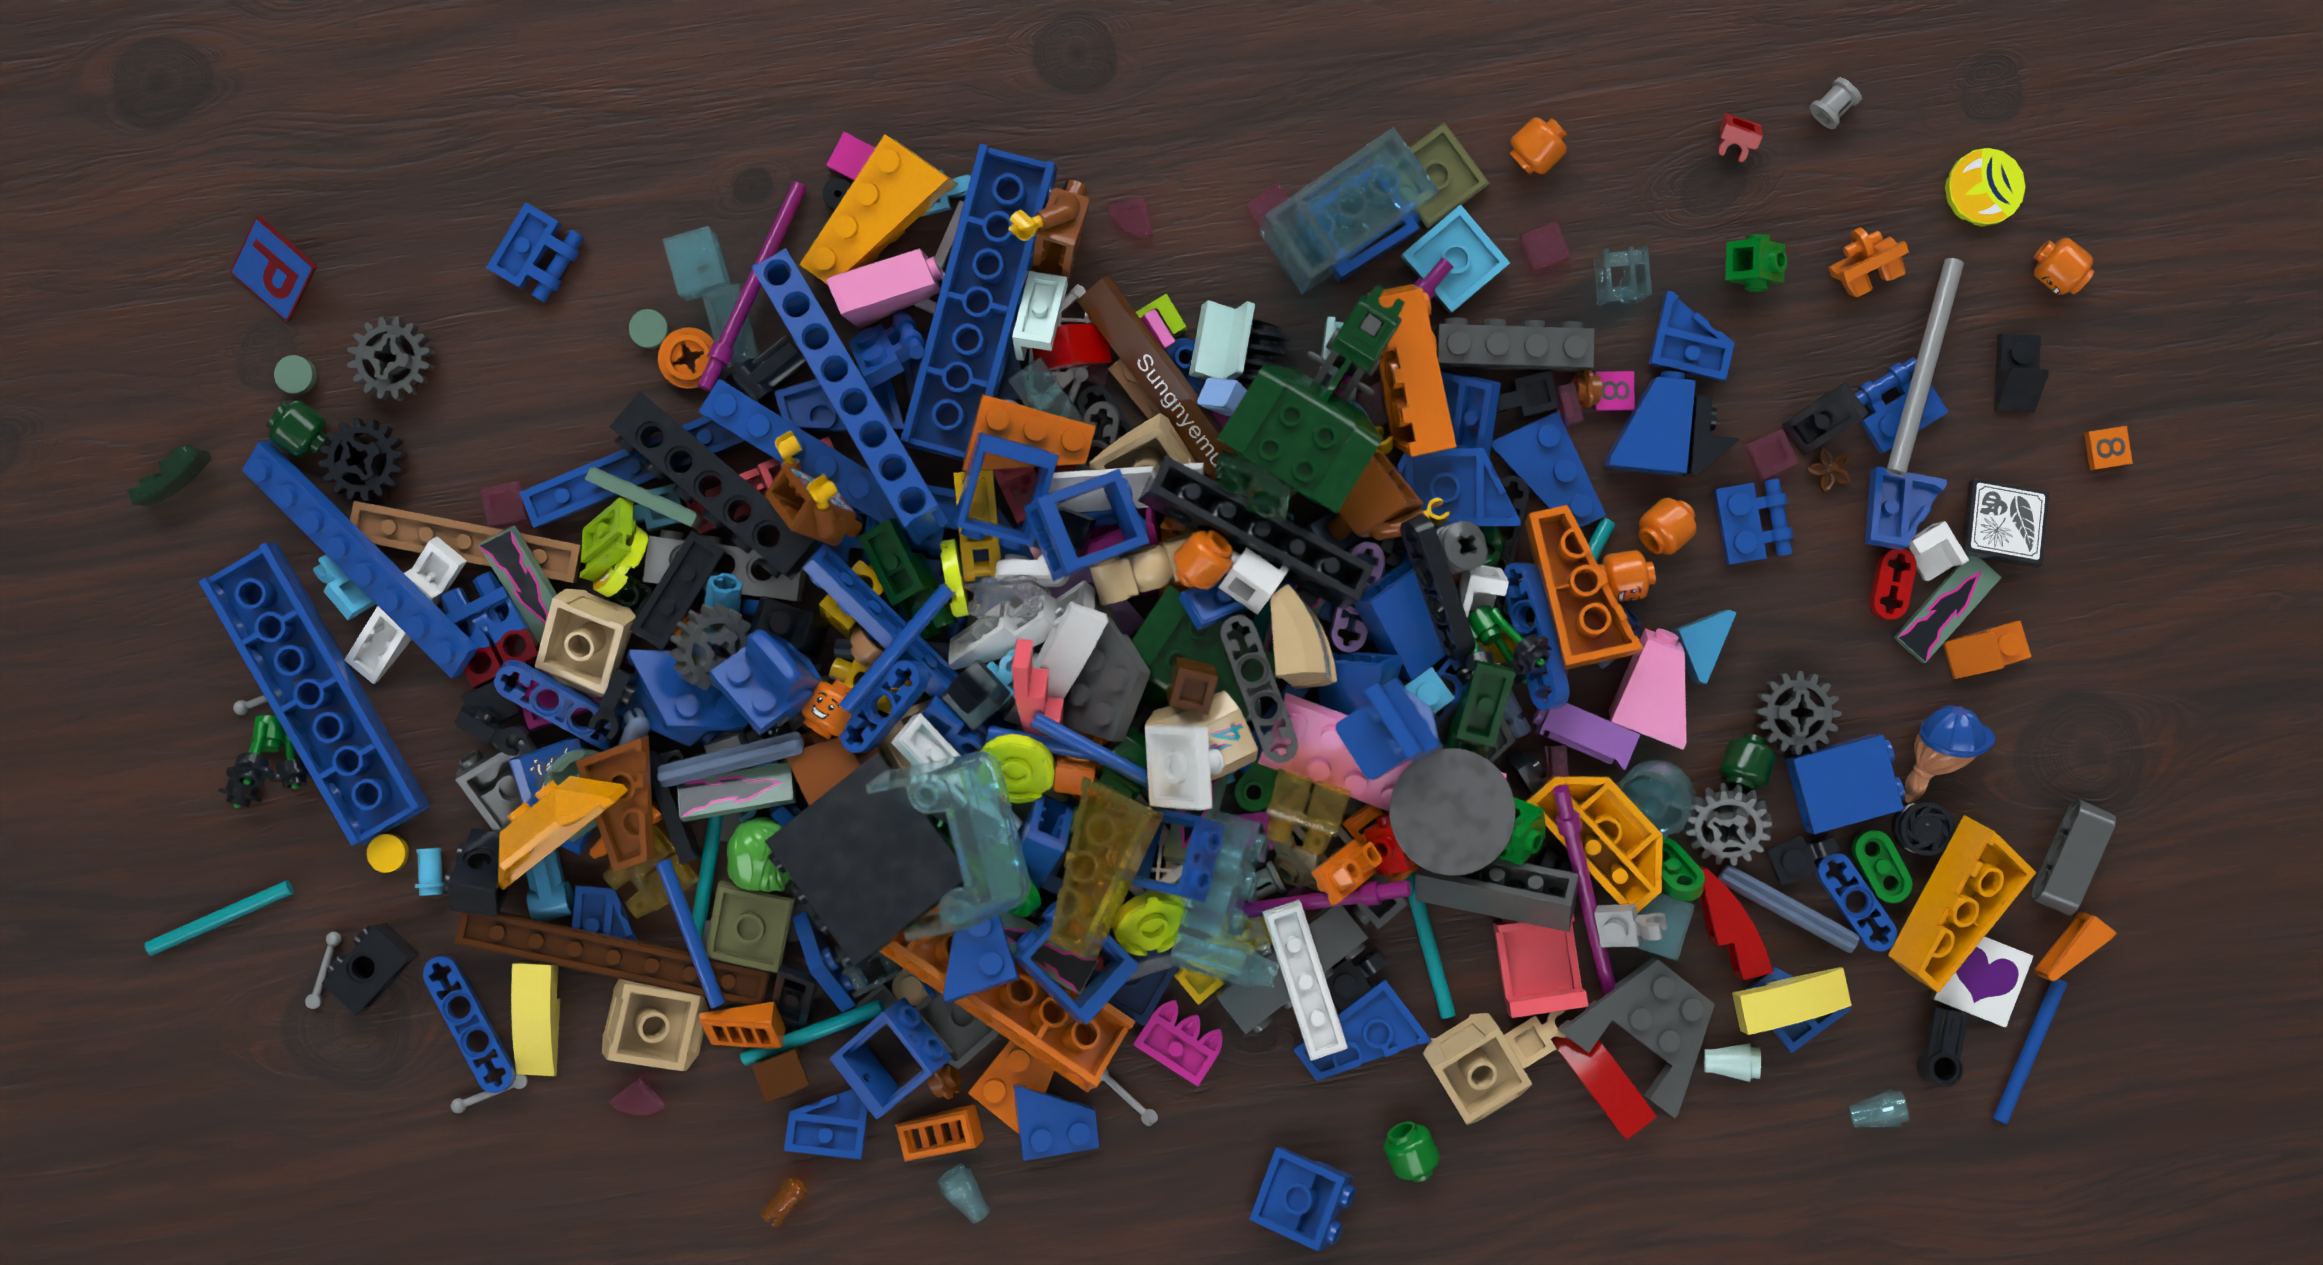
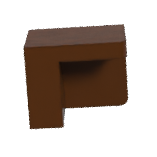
(1192, 685)
(781, 1074)

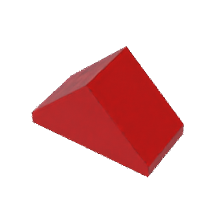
(1075, 347)

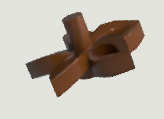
(1830, 470)

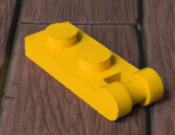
(983, 508)

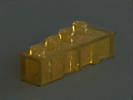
(1101, 865)

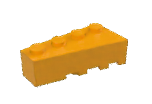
(876, 209)
(1959, 903)

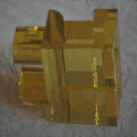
(1289, 808)
(650, 886)

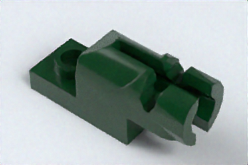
(904, 574)
(1481, 708)

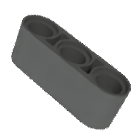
(2073, 857)

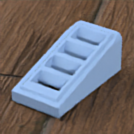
(1221, 395)

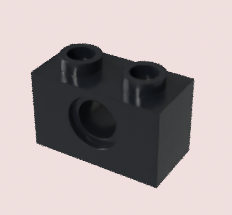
(474, 881)
(390, 956)

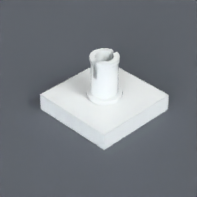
(1180, 766)

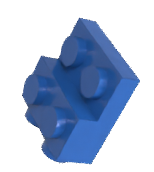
(1303, 1199)

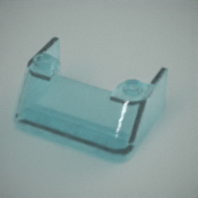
(982, 832)

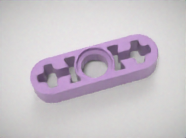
(1357, 627)

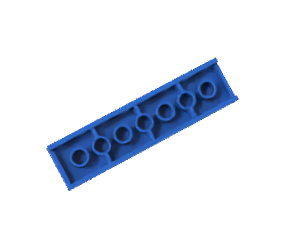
(977, 302)
(850, 396)
(328, 709)

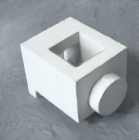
(1252, 579)

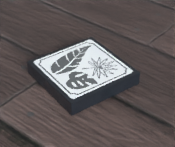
(2005, 523)

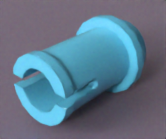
(430, 871)

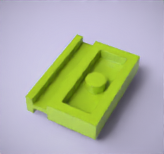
(606, 539)

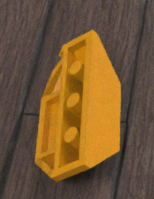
(551, 822)
(1616, 837)

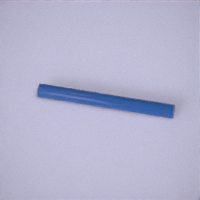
(896, 648)
(1090, 749)
(690, 932)
(2030, 1050)

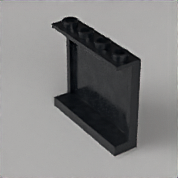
(865, 863)

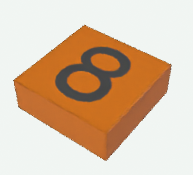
(2108, 448)

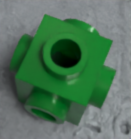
(1755, 262)
(1527, 833)

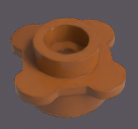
(1588, 388)
(945, 1082)

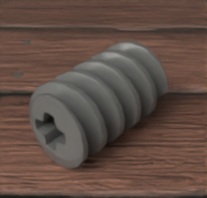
(1463, 546)

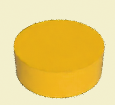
(387, 852)

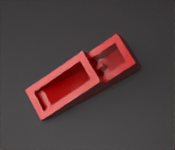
(1731, 925)
(1607, 1086)

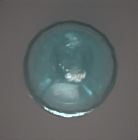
(1661, 794)

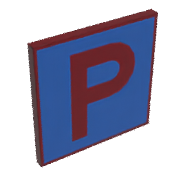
(273, 268)

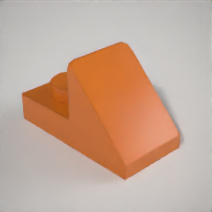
(1987, 650)

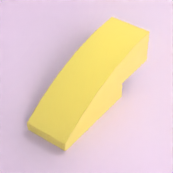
(1791, 1000)
(535, 1017)

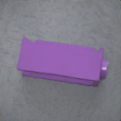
(1587, 734)

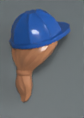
(1945, 744)

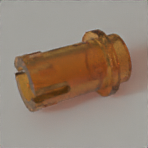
(788, 1197)

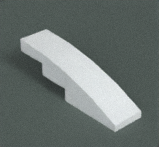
(996, 636)
(382, 638)
(1065, 651)

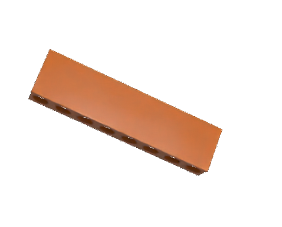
(1024, 1013)

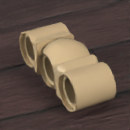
(1139, 571)

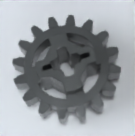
(392, 343)
(717, 625)
(1797, 727)
(1729, 824)

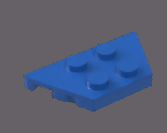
(1465, 484)
(679, 702)

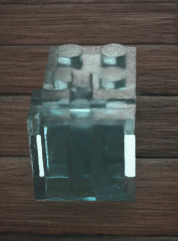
(1347, 209)
(1209, 929)

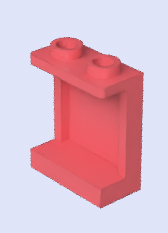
(1538, 968)

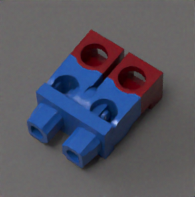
(493, 626)

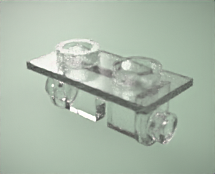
(1020, 595)

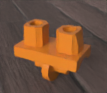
(1866, 255)
(1346, 870)

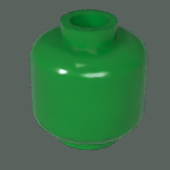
(1411, 1151)

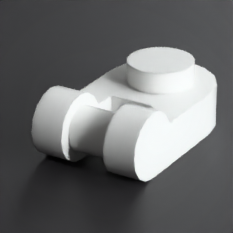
(1020, 565)

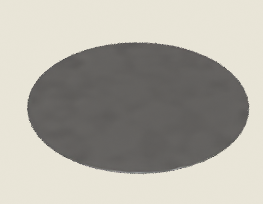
(1452, 812)

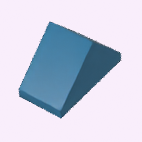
(1703, 642)

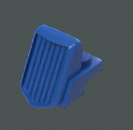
(766, 680)
(1389, 730)

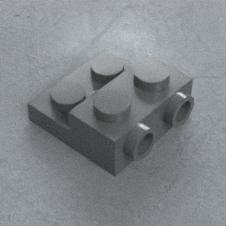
(490, 781)

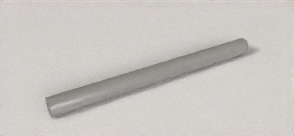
(1925, 367)

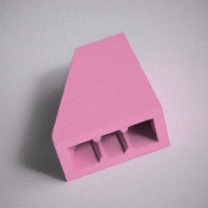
(885, 287)
(1654, 691)

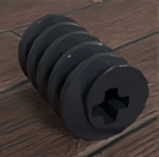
(1262, 350)

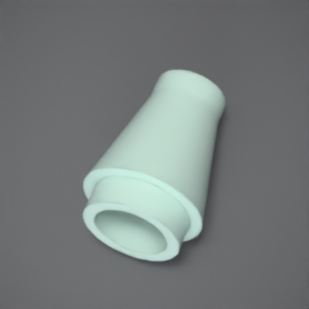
(1734, 1061)

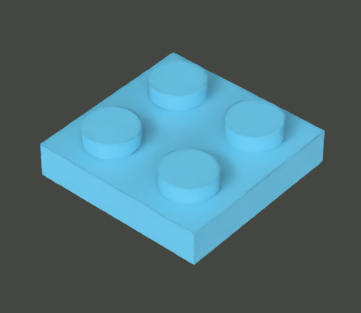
(1469, 251)

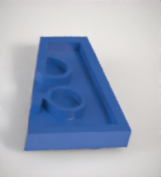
(812, 411)
(1550, 467)
(1372, 1028)

